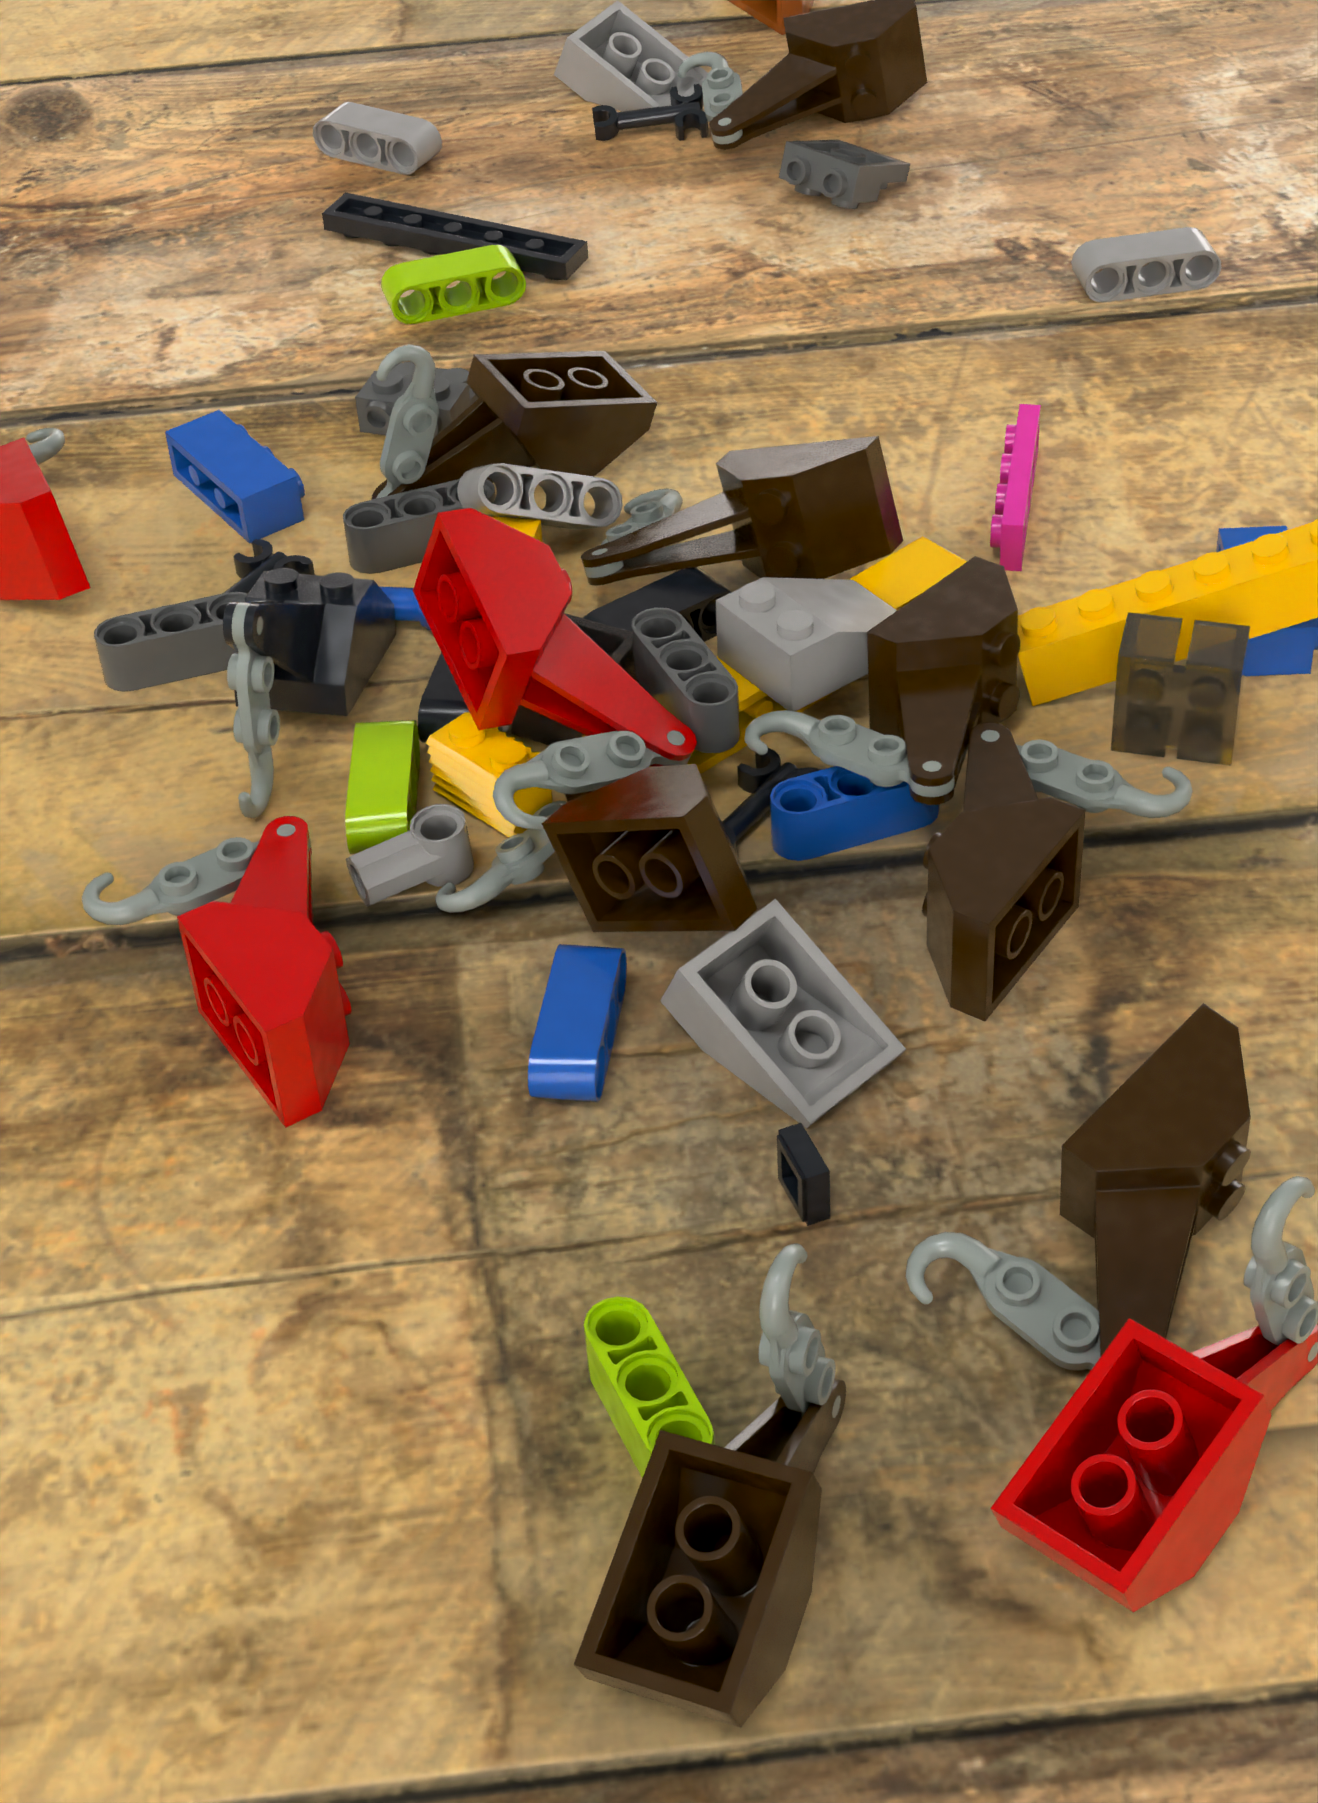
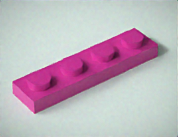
(1016, 487)

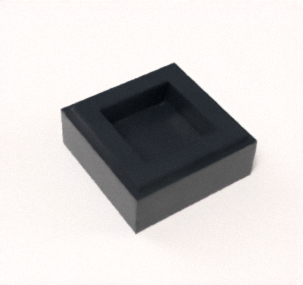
(803, 1174)

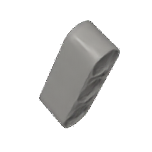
(377, 138)
(1165, 274)
(563, 493)

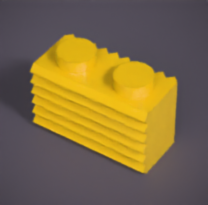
(469, 764)

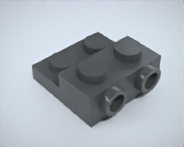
(839, 171)
(378, 397)

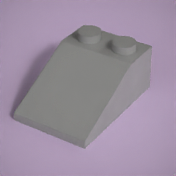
(624, 63)
(798, 635)
(781, 1016)

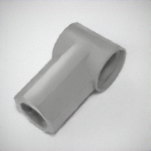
(432, 851)

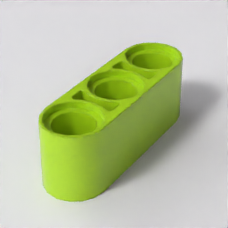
(433, 274)
(381, 782)
(640, 1379)

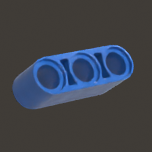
(840, 811)
(577, 1023)

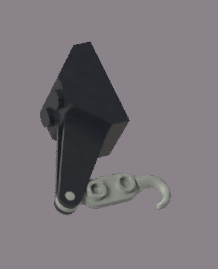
(299, 649)

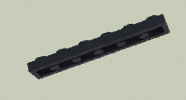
(447, 233)

